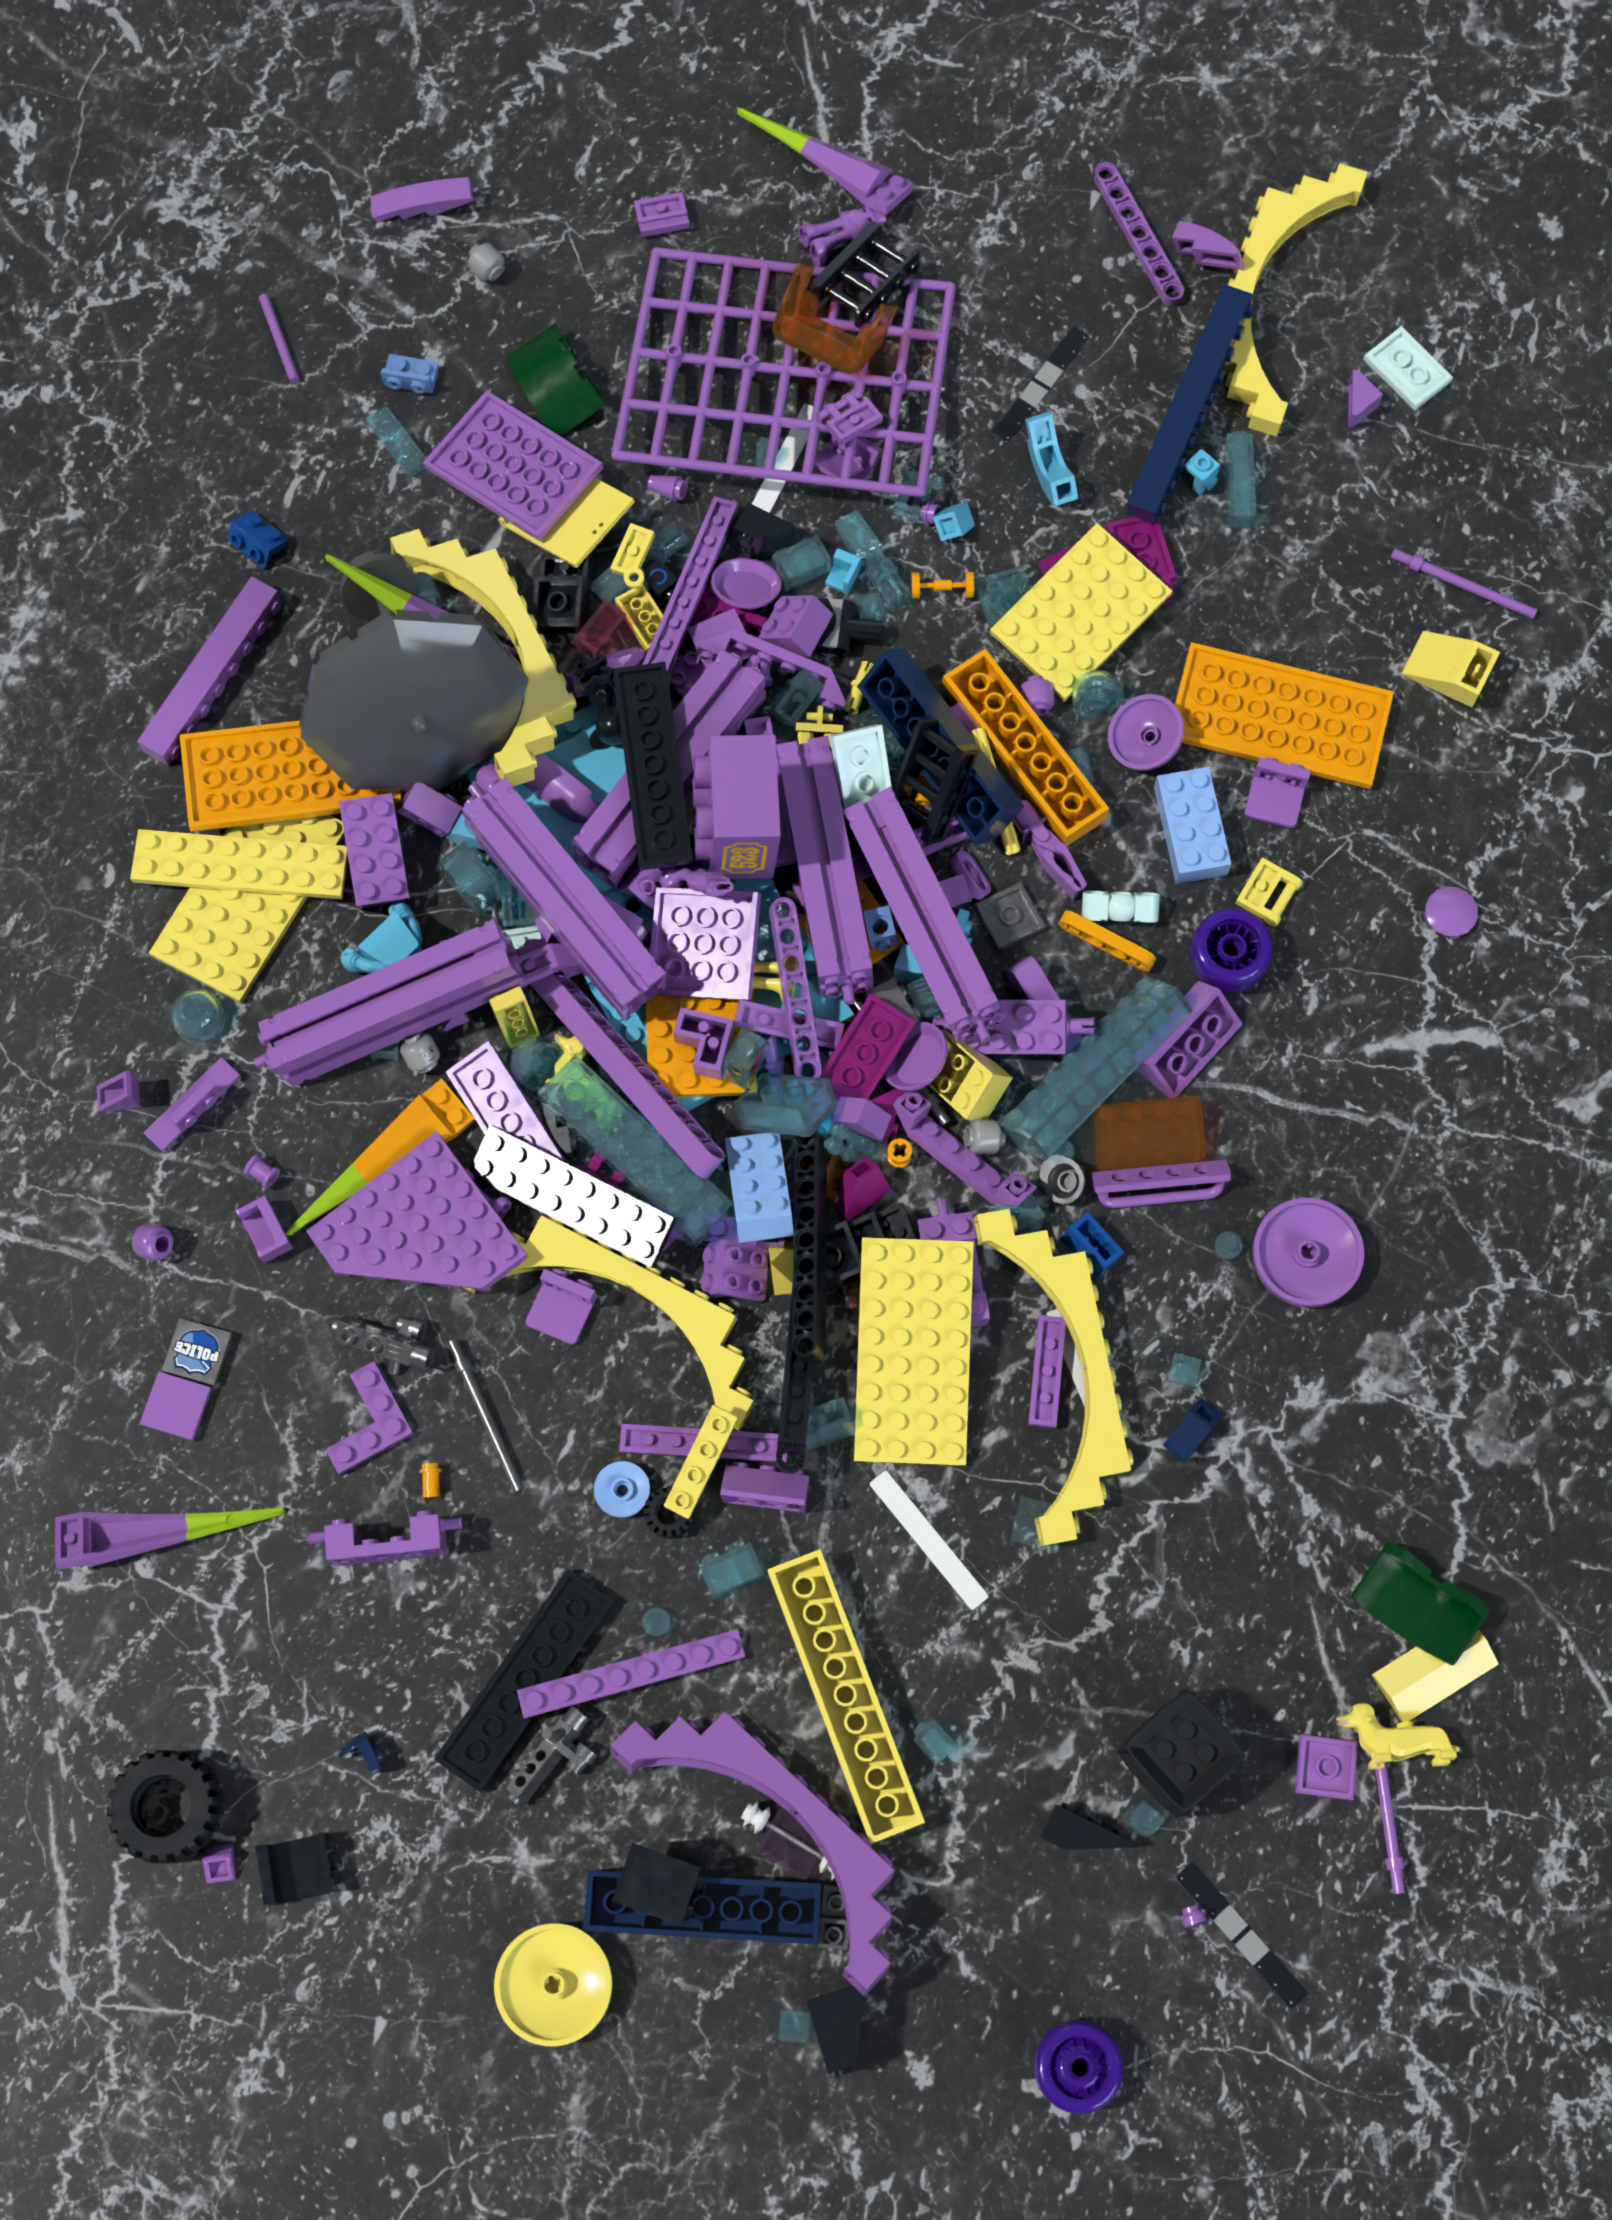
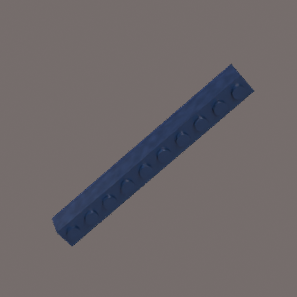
(1189, 404)

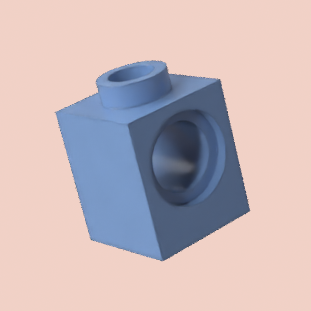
(879, 918)

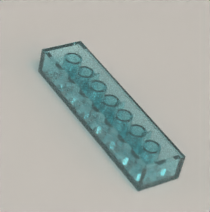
(1096, 1067)
(634, 1150)

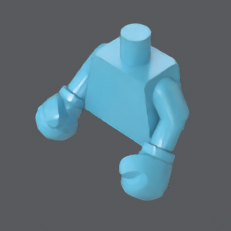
(389, 943)

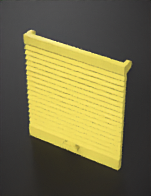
(582, 524)

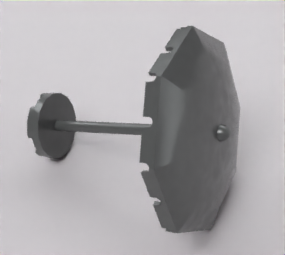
(410, 692)

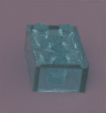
(786, 1104)

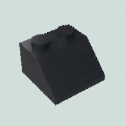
(761, 534)

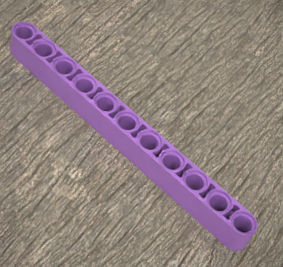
(630, 1073)

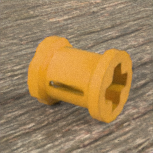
(899, 1145)

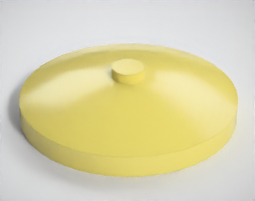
(553, 1984)

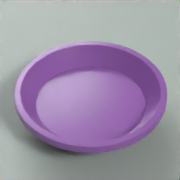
(746, 583)
(918, 1058)

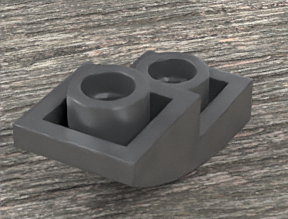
(561, 1136)
(833, 1919)

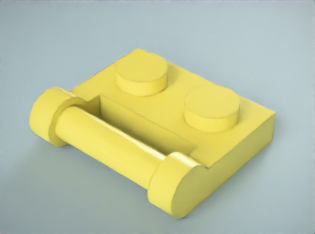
(1261, 886)

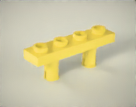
(701, 1461)

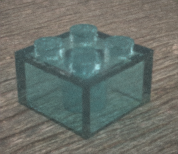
(471, 878)

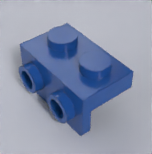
(256, 538)

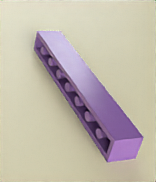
(210, 670)

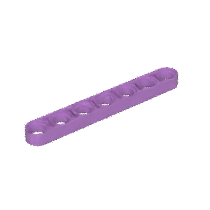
(1138, 245)
(800, 977)

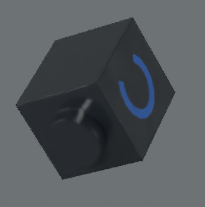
(659, 581)

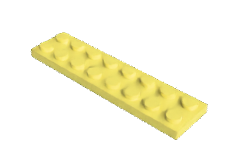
(239, 864)

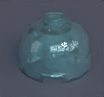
(1097, 694)
(197, 1015)
(534, 1061)

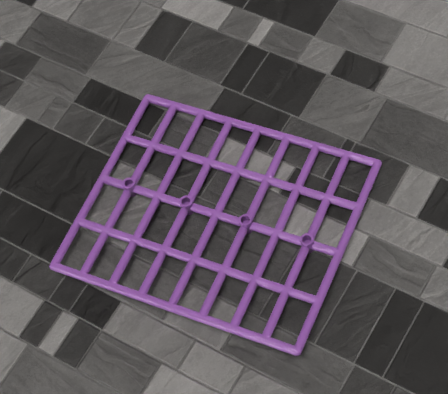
(749, 366)

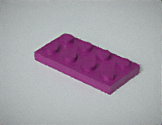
(867, 1049)

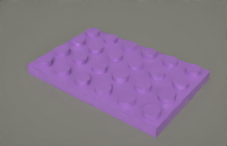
(513, 465)

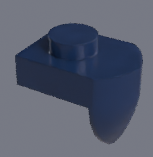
(372, 1754)

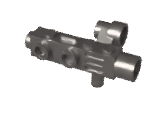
(397, 1347)
(543, 1758)

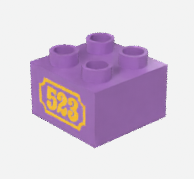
(737, 806)

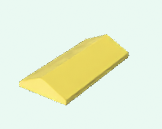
(1421, 1681)

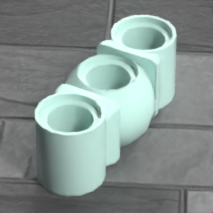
(1120, 906)

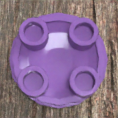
(686, 673)
(1451, 911)

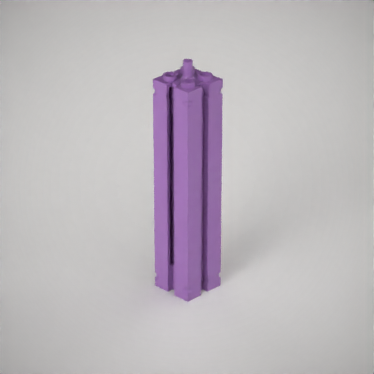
(712, 707)
(825, 869)
(563, 897)
(925, 916)
(390, 1004)

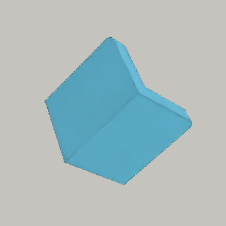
(953, 521)
(844, 571)

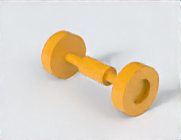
(942, 585)

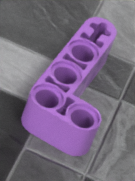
(1032, 983)

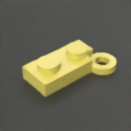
(632, 554)

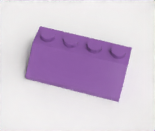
(1192, 1041)

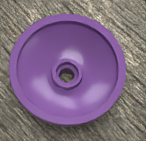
(1136, 723)

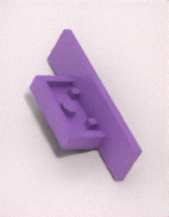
(192, 1104)

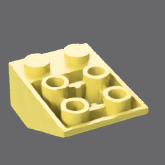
(1451, 665)
(970, 1080)

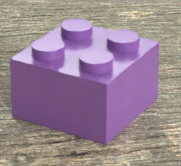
(796, 624)

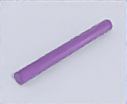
(278, 338)

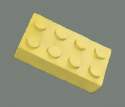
(642, 614)
(514, 1016)

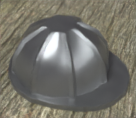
(1062, 1179)

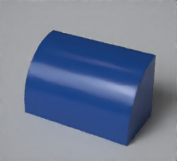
(1093, 1239)

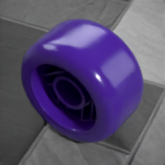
(1236, 932)
(1053, 2066)

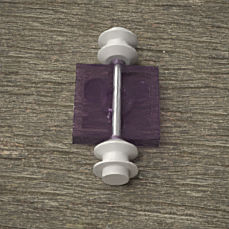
(785, 1841)

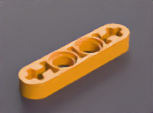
(1107, 941)

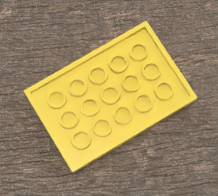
(1081, 611)

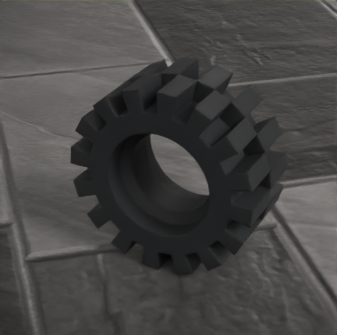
(659, 1527)

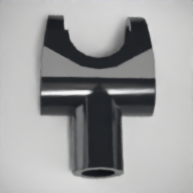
(845, 629)

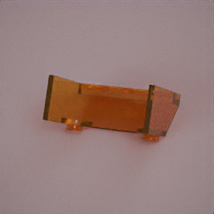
(801, 329)

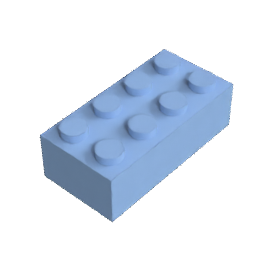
(1192, 825)
(759, 1187)

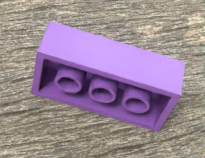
(374, 851)

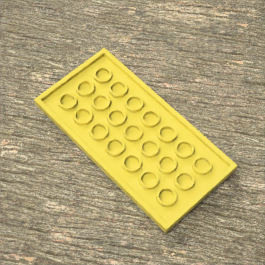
(231, 934)
(913, 1351)

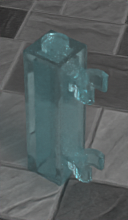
(1240, 480)

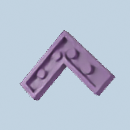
(386, 1431)

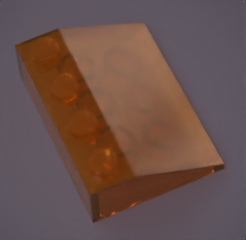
(1148, 1133)

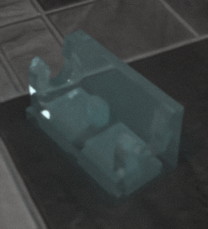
(515, 909)

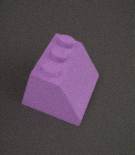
(764, 1487)

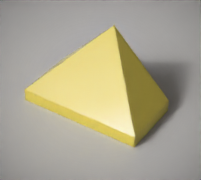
(782, 1268)

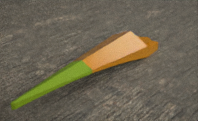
(431, 1112)

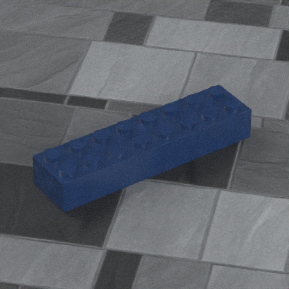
(903, 697)
(721, 1911)

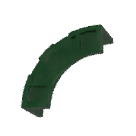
(552, 381)
(1418, 1606)

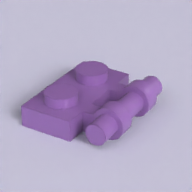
(854, 421)

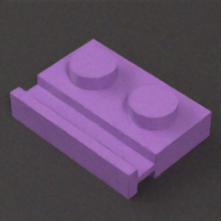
(661, 214)

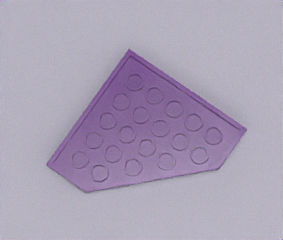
(420, 1226)

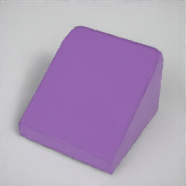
(219, 1863)

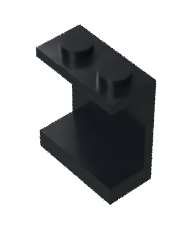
(297, 1869)

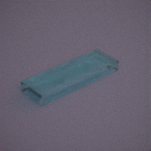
(396, 441)

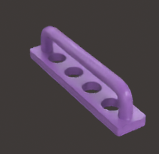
(1216, 1172)

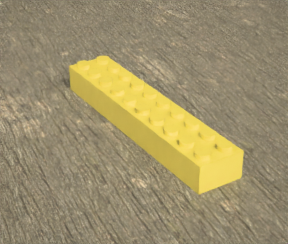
(845, 1697)

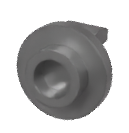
(496, 912)

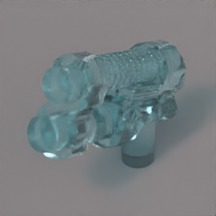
(914, 512)
(857, 1145)

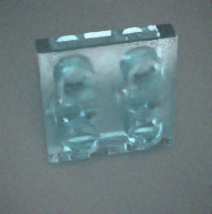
(1000, 592)

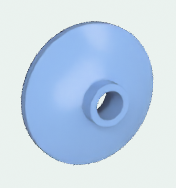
(618, 1475)

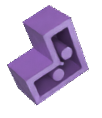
(709, 1035)

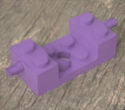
(958, 1228)
(346, 1547)

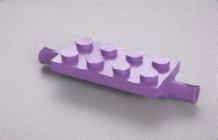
(1030, 1028)

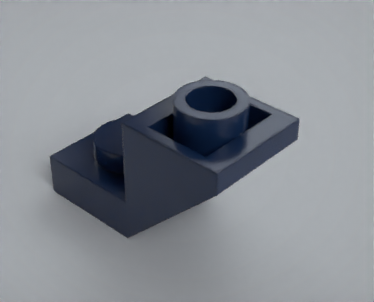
(1192, 1430)

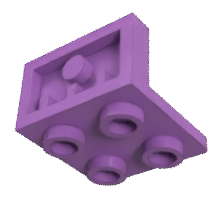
(642, 885)

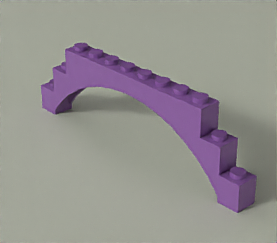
(734, 1753)

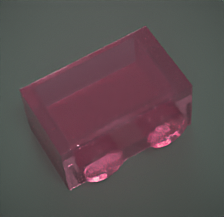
(598, 627)

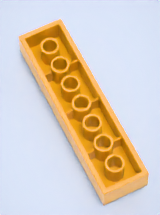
(1026, 748)

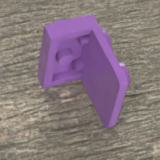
(865, 459)
(1276, 792)
(735, 1270)
(561, 1306)

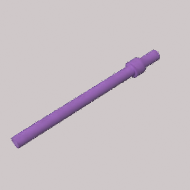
(1417, 563)
(1394, 1861)

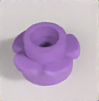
(929, 511)
(1193, 1916)

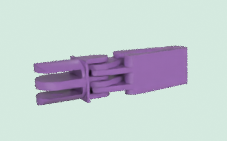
(1048, 848)

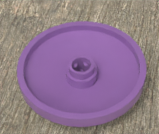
(1308, 1252)

